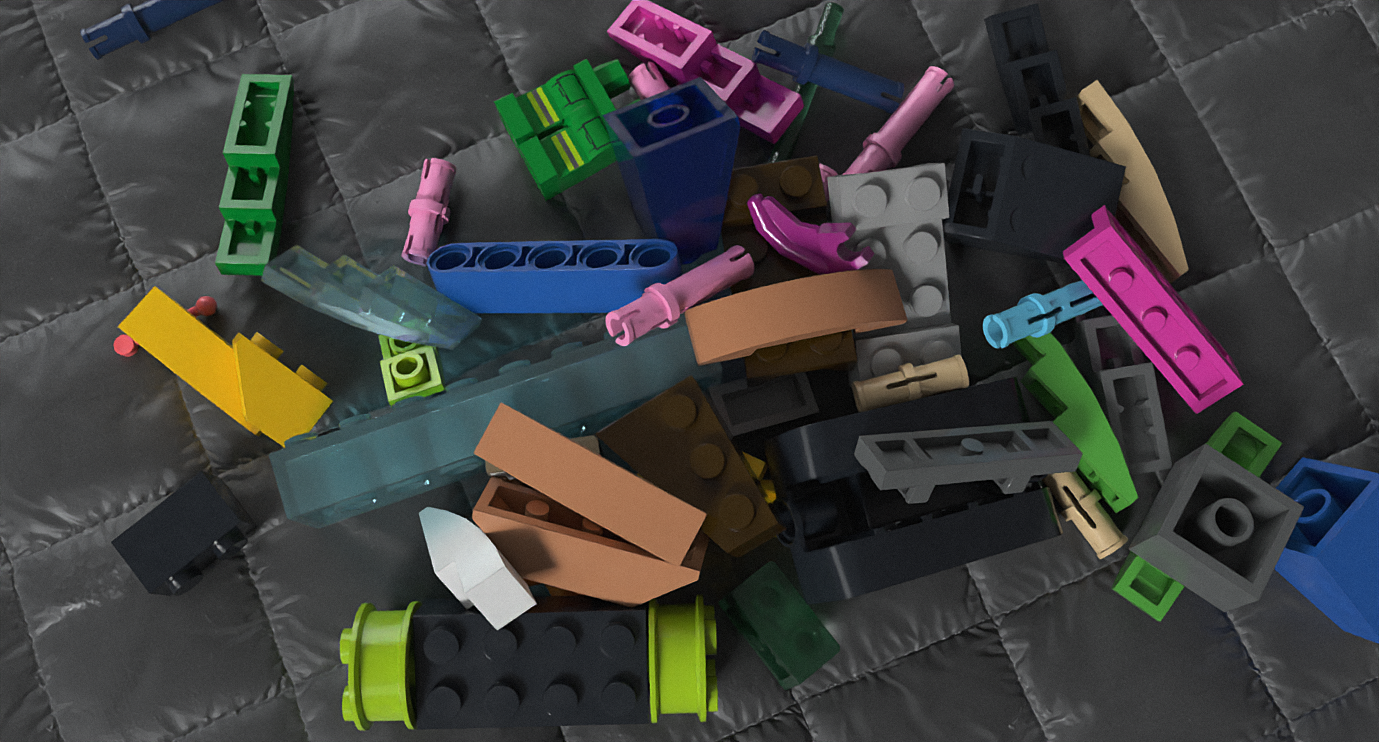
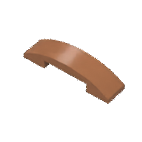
(794, 312)

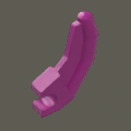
(807, 244)

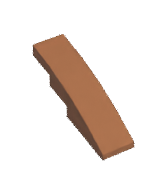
(590, 484)

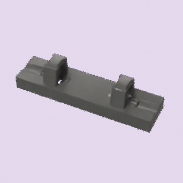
(946, 456)

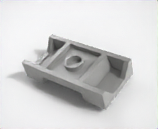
(902, 223)

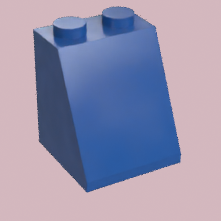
(1335, 543)

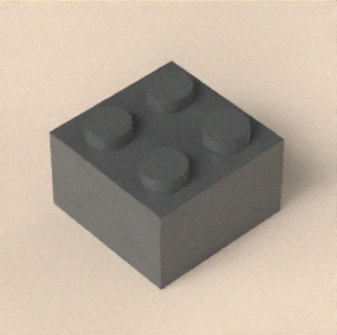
(1216, 529)

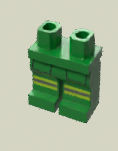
(562, 124)

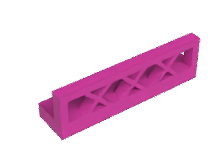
(1152, 313)

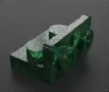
(779, 626)

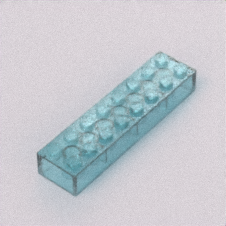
(435, 439)

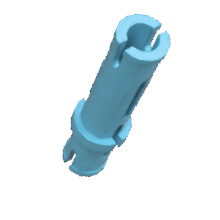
(1039, 314)

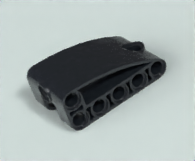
(865, 539)

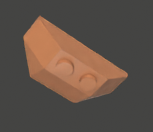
(574, 553)

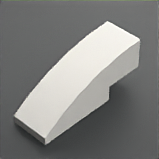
(474, 567)

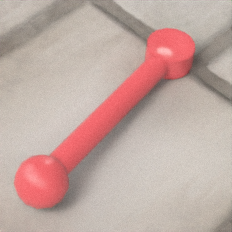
(128, 347)

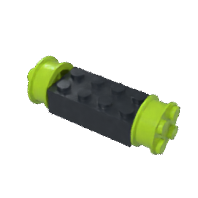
(548, 667)

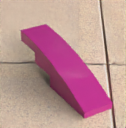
(690, 51)

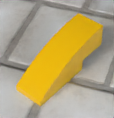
(188, 350)

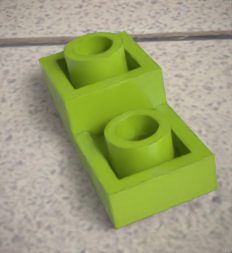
(410, 369)

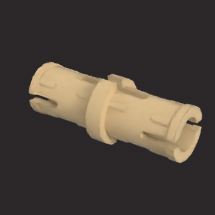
(911, 383)
(1102, 535)

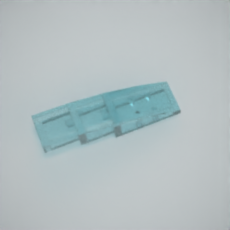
(382, 303)

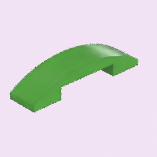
(1150, 587)

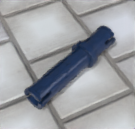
(139, 22)
(808, 65)

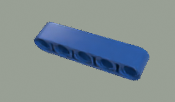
(552, 274)

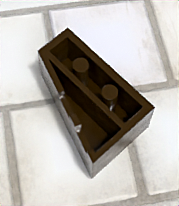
(690, 453)

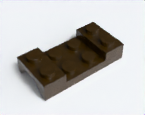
(800, 190)

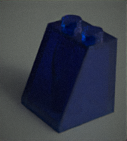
(677, 164)

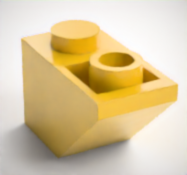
(273, 395)

